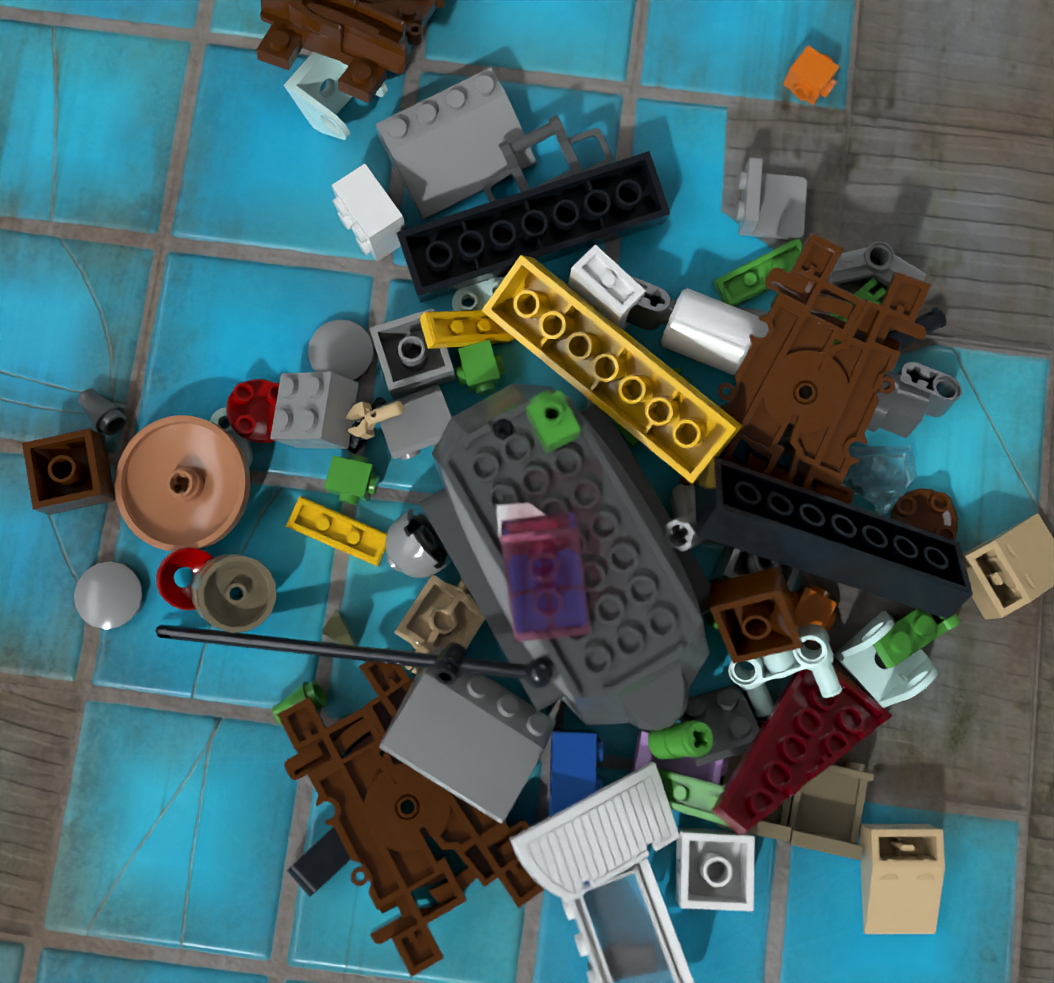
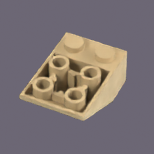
(1011, 568)
(901, 877)

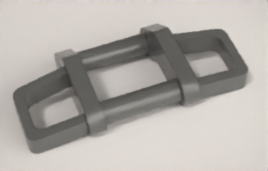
(552, 128)

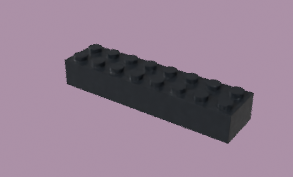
(535, 224)
(830, 538)

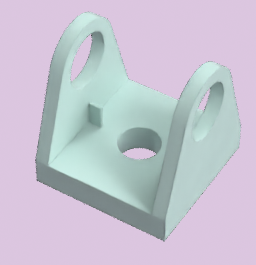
(323, 106)
(889, 684)

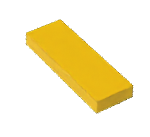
(461, 329)
(338, 531)

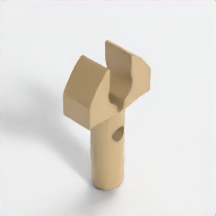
(363, 409)

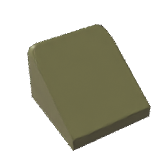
(339, 630)

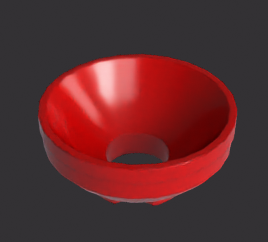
(184, 557)

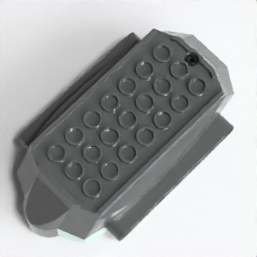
(638, 590)

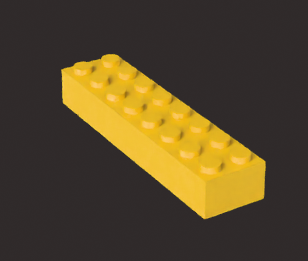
(611, 368)

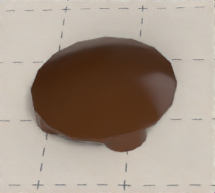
(927, 511)

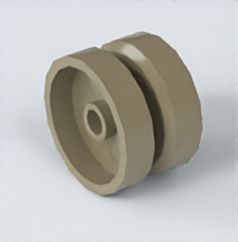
(243, 611)

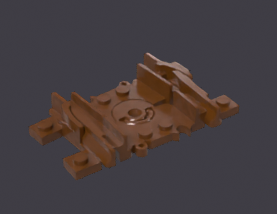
(359, 33)
(802, 353)
(384, 839)

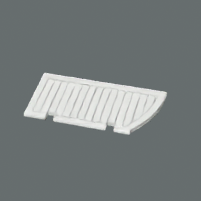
(598, 835)

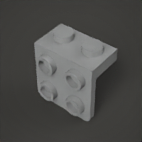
(770, 203)

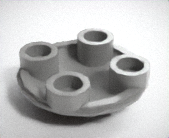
(341, 348)
(108, 595)

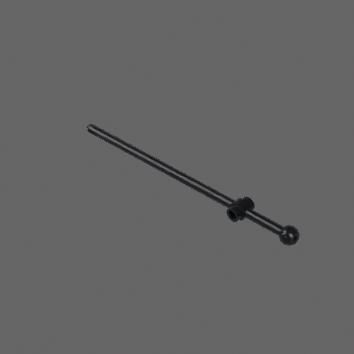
(448, 664)

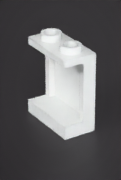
(605, 285)

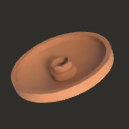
(182, 483)

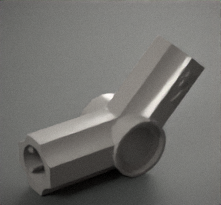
(857, 265)
(682, 530)

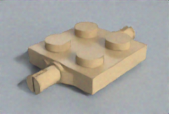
(440, 617)

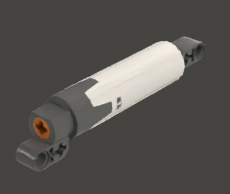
(720, 338)

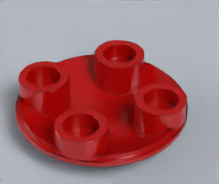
(252, 409)

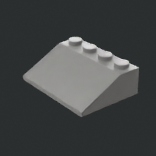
(451, 141)
(469, 738)

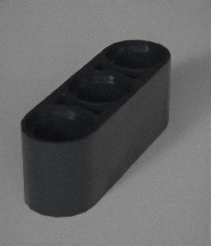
(320, 863)

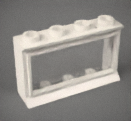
(628, 931)

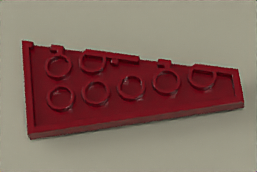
(795, 746)

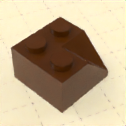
(68, 471)
(755, 615)

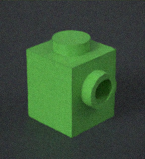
(479, 368)
(556, 432)
(352, 479)

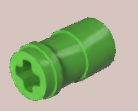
(681, 740)

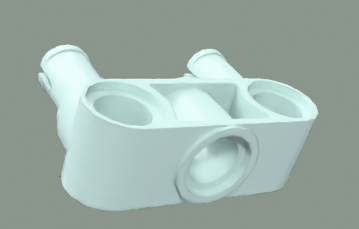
(785, 664)

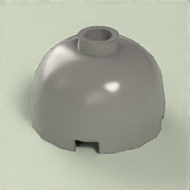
(415, 547)

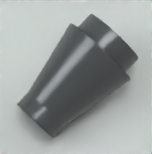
(103, 413)

